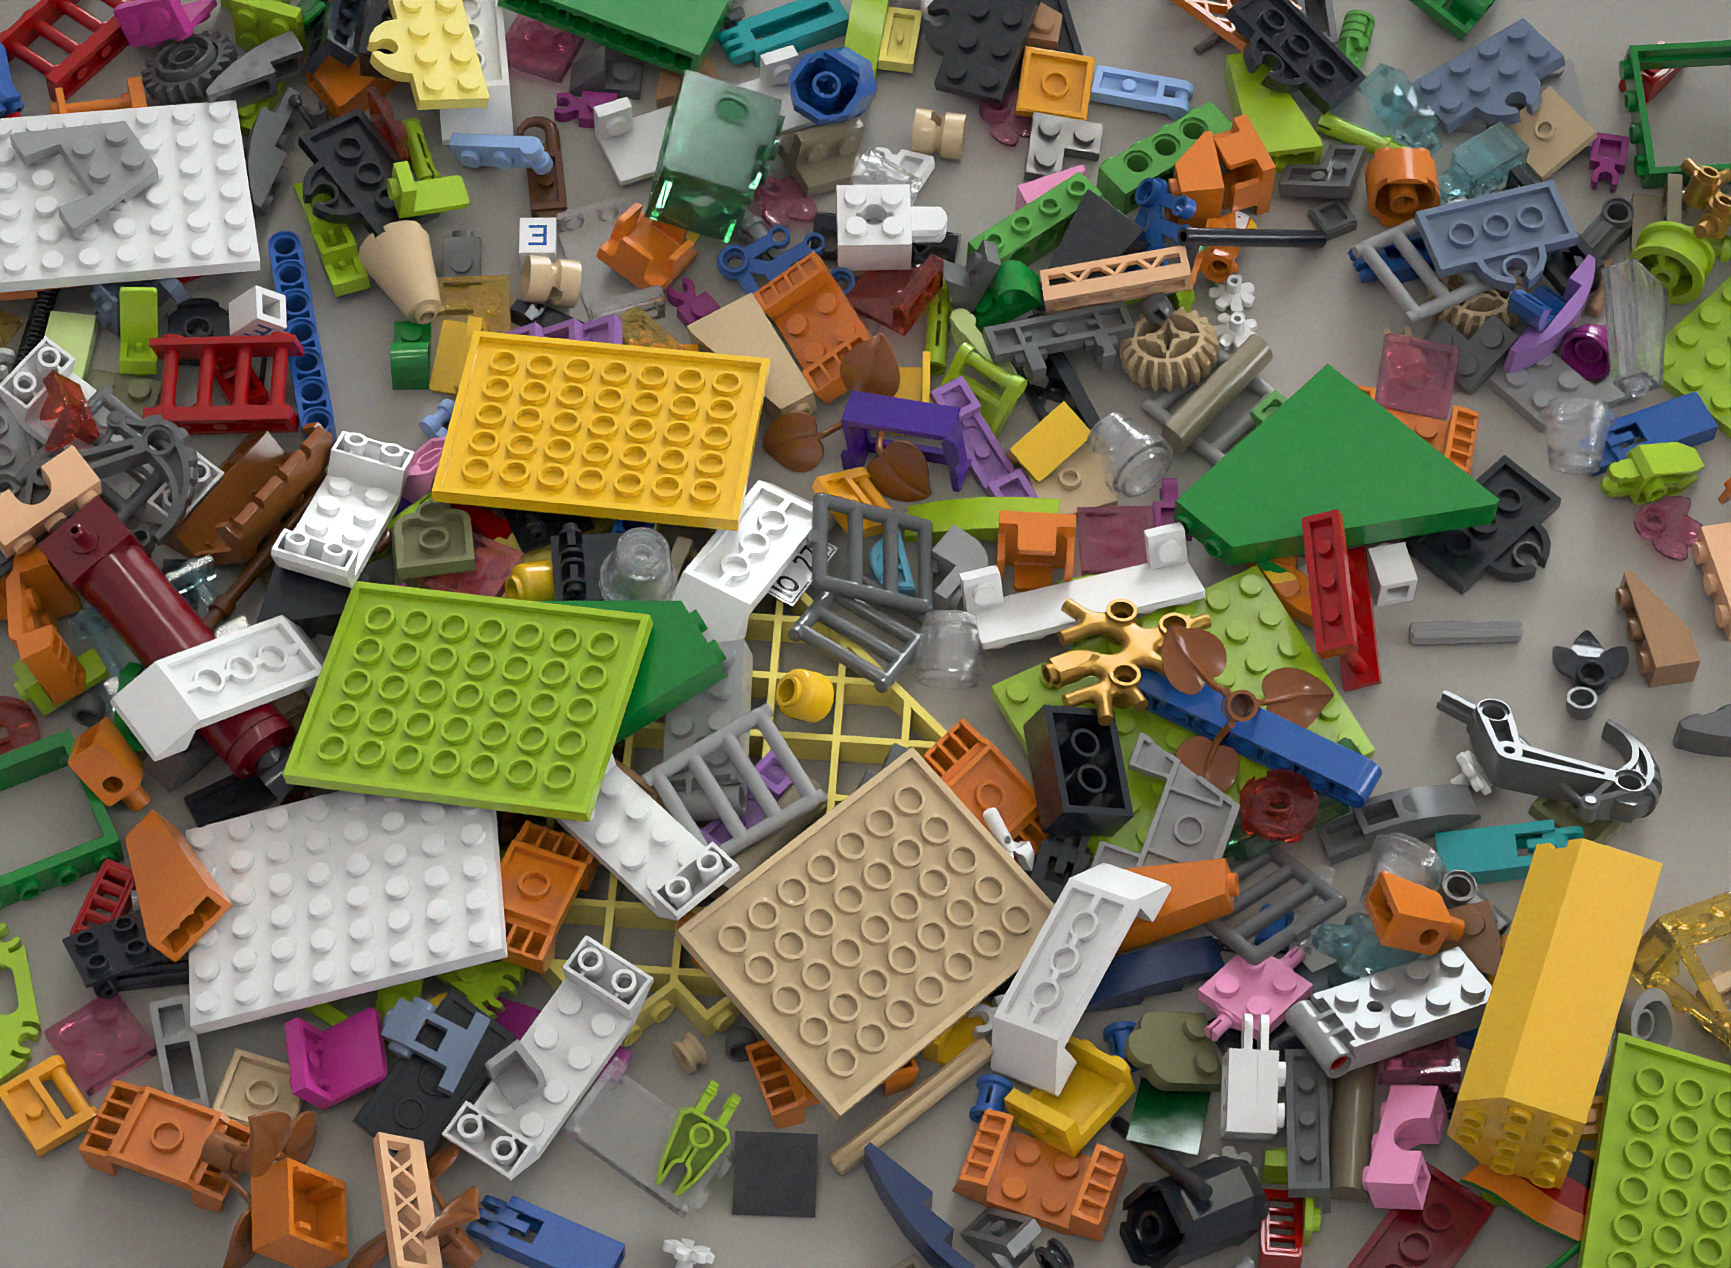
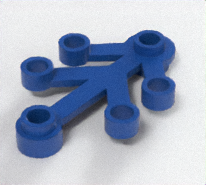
(1152, 196)
(775, 267)

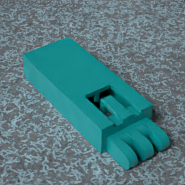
(796, 24)
(1492, 851)

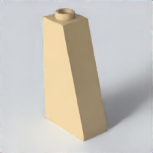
(746, 331)

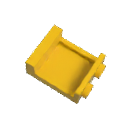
(1085, 1104)

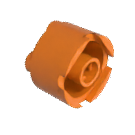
(1401, 184)

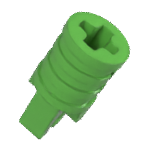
(1356, 35)

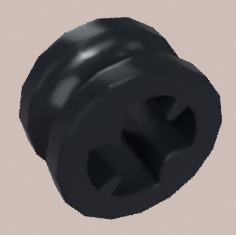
(1054, 1255)

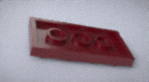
(1428, 1236)

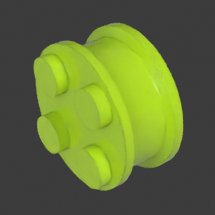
(1675, 259)

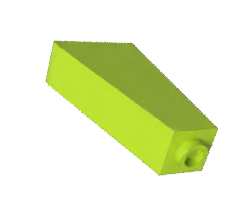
(1273, 115)

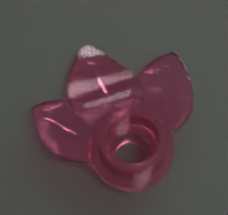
(1003, 123)
(784, 203)
(1674, 527)

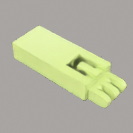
(76, 336)

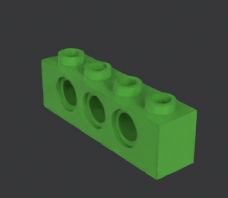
(1155, 155)
(1038, 225)

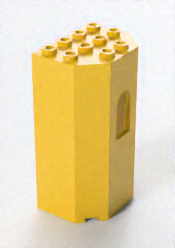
(1553, 1009)

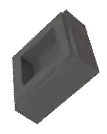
(1332, 218)

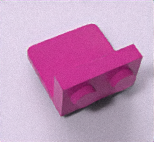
(158, 20)
(335, 1061)

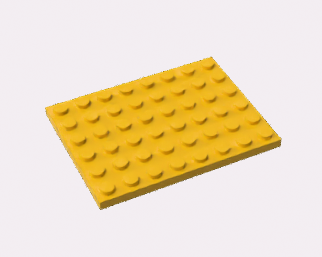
(603, 430)

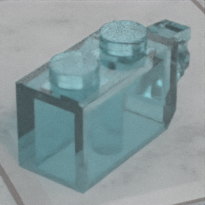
(1400, 107)
(1482, 159)
(1358, 947)

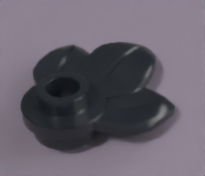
(1591, 661)

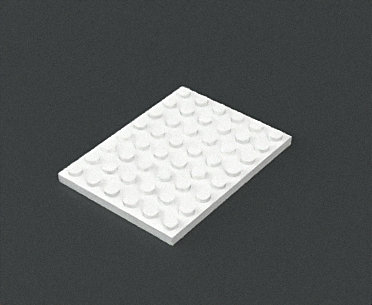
(179, 226)
(342, 902)

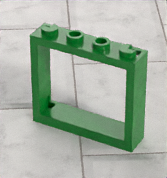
(1662, 57)
(67, 866)

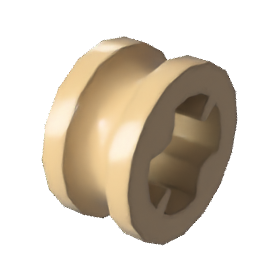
(689, 1052)

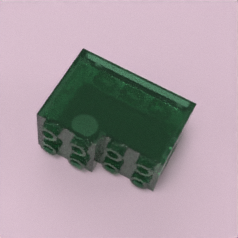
(713, 155)

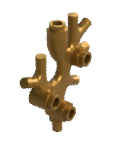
(1705, 194)
(1117, 672)

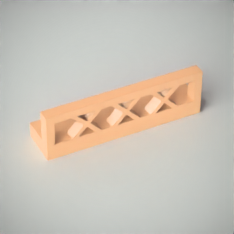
(1117, 285)
(408, 1201)

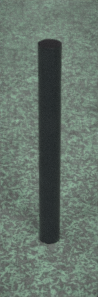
(1166, 1162)

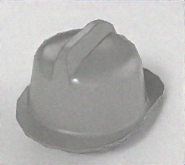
(1651, 1019)

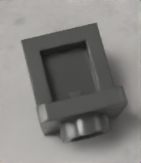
(462, 254)

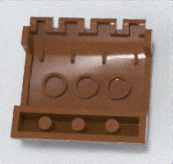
(252, 496)

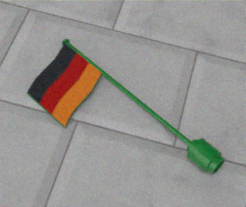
(1550, 1208)

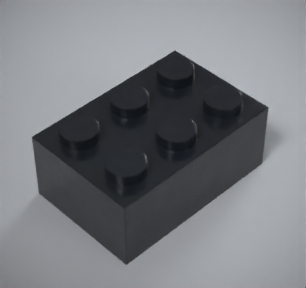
(1077, 772)

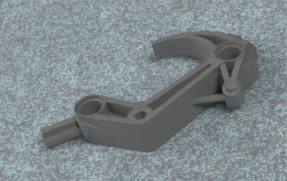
(173, 464)
(1519, 767)

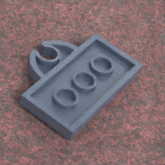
(1491, 78)
(1498, 234)

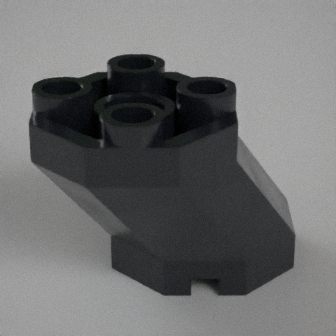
(1175, 1227)

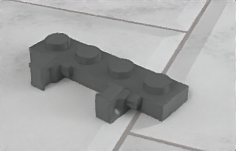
(1031, 339)

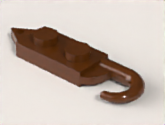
(547, 190)

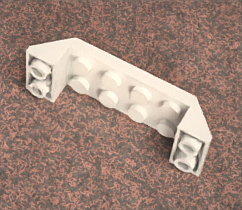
(489, 40)
(24, 395)
(347, 511)
(743, 565)
(216, 683)
(649, 848)
(1065, 972)
(571, 1045)

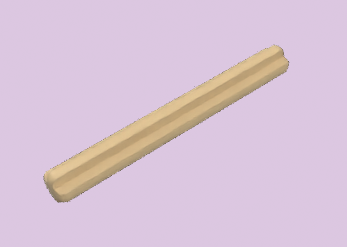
(912, 1105)

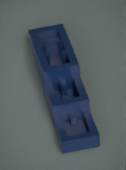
(1155, 972)
(910, 1207)

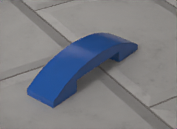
(1536, 309)

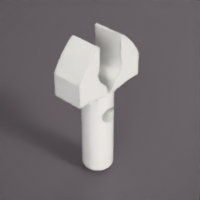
(1022, 850)

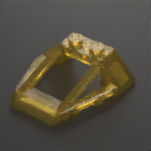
(1674, 937)

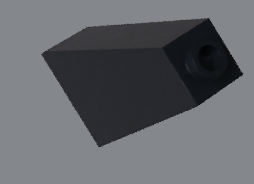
(1095, 234)

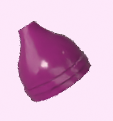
(1587, 351)

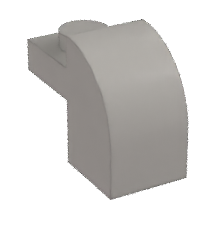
(955, 555)

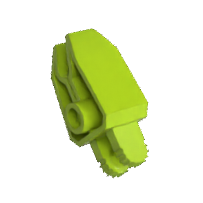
(1653, 472)
(695, 1139)

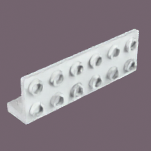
(635, 142)
(1033, 614)

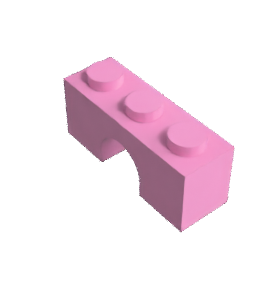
(1408, 1119)

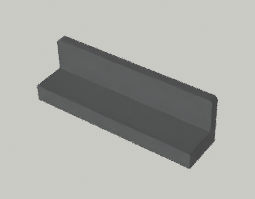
(1307, 1128)

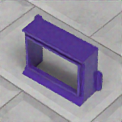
(904, 417)

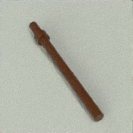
(225, 604)

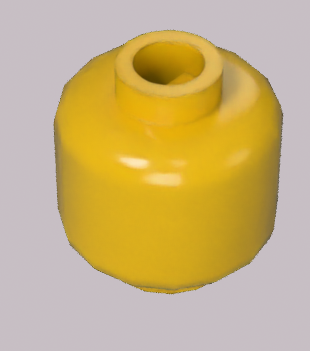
(531, 581)
(805, 695)

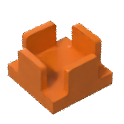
(1250, 166)
(647, 250)
(1035, 546)

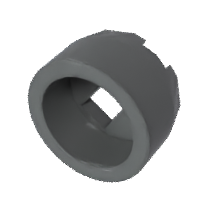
(1157, 309)
(1581, 703)
(89, 709)
(736, 1042)

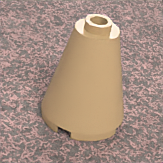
(404, 269)

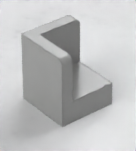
(515, 1074)

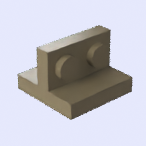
(822, 155)
(1658, 208)

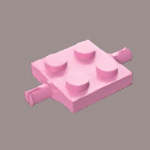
(1255, 990)

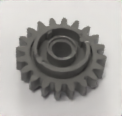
(188, 67)

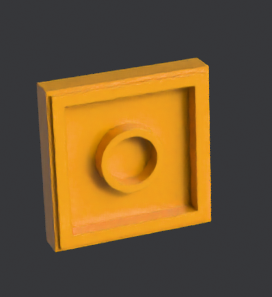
(1054, 83)

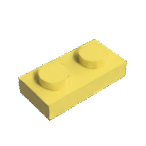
(900, 40)

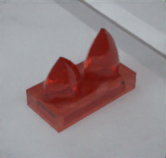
(69, 405)

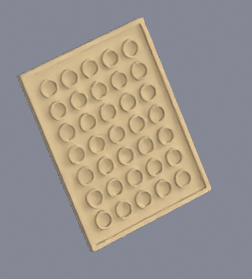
(870, 932)

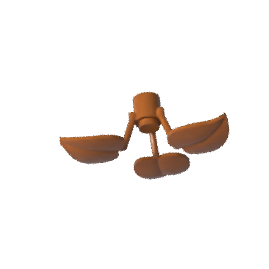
(899, 469)
(1197, 656)
(271, 1139)
(454, 1244)

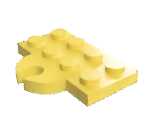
(431, 53)

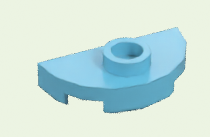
(905, 579)

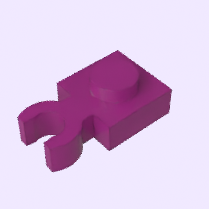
(582, 107)
(1608, 159)
(689, 305)

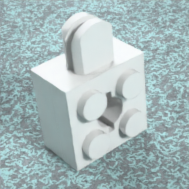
(884, 242)
(1252, 1087)

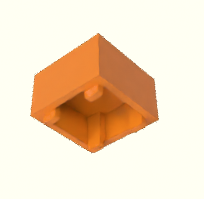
(299, 1216)

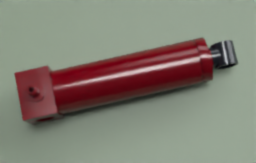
(154, 622)

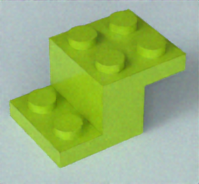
(264, 19)

